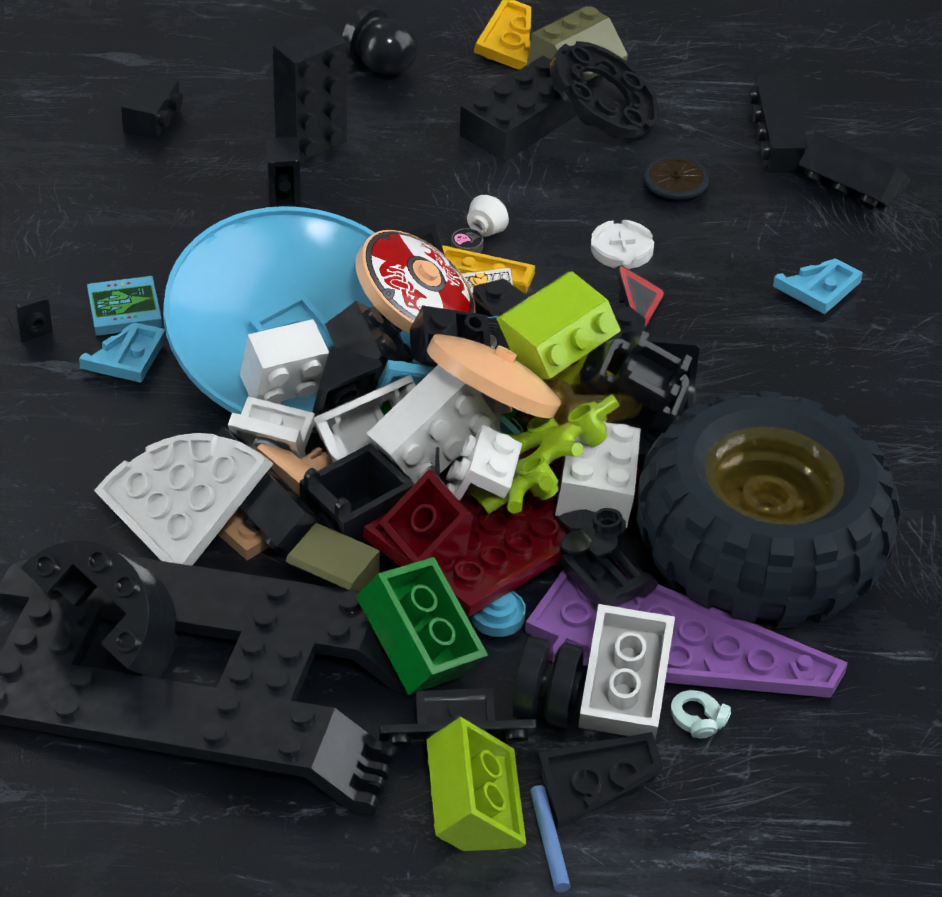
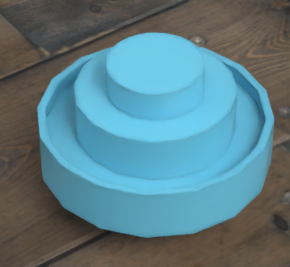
(501, 617)

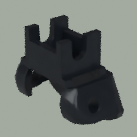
(642, 374)

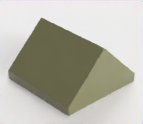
(336, 558)

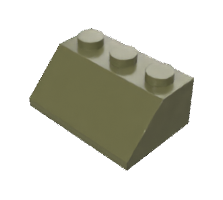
(582, 25)

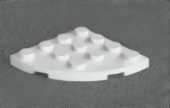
(183, 491)

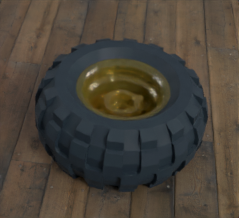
(767, 508)

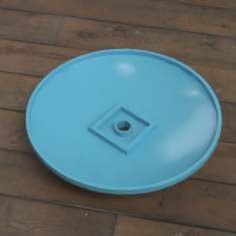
(254, 277)

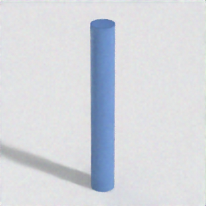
(550, 839)

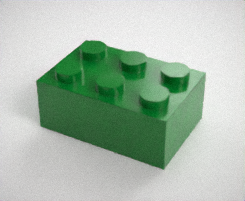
(421, 625)

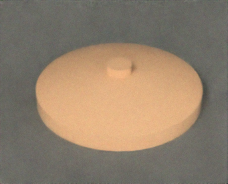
(494, 374)

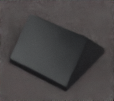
(345, 379)

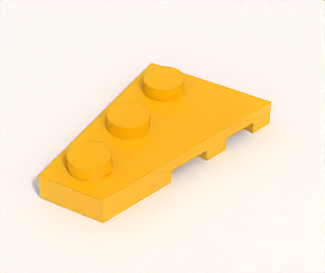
(507, 35)

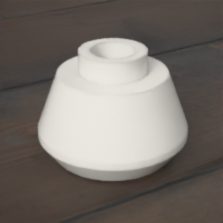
(487, 215)

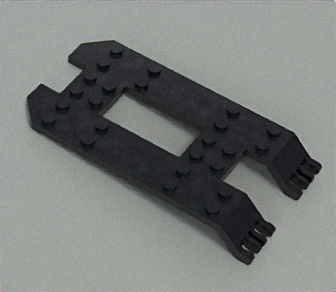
(252, 711)

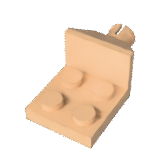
(291, 469)

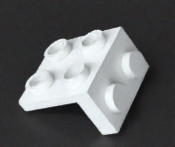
(487, 463)

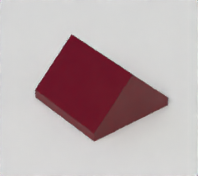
(429, 522)

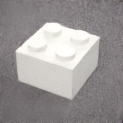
(284, 362)

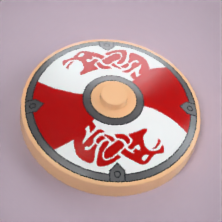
(407, 272)

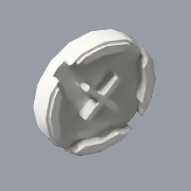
(622, 244)

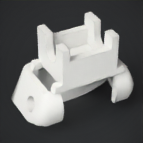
(346, 426)

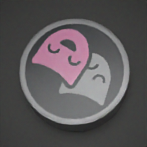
(468, 240)

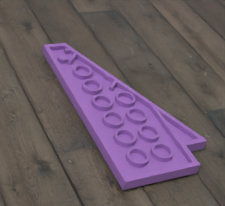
(705, 643)

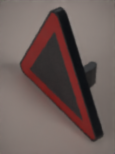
(638, 293)

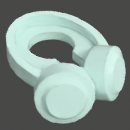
(699, 727)

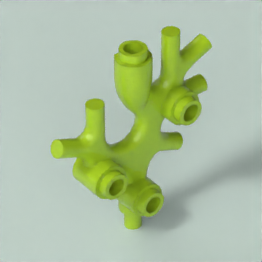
(552, 442)

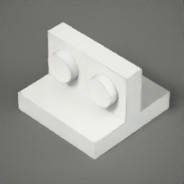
(273, 425)

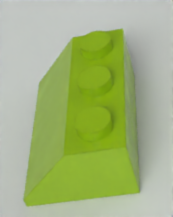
(558, 325)
(474, 789)

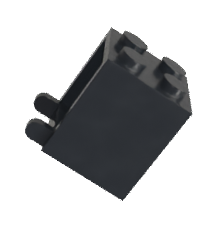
(354, 491)

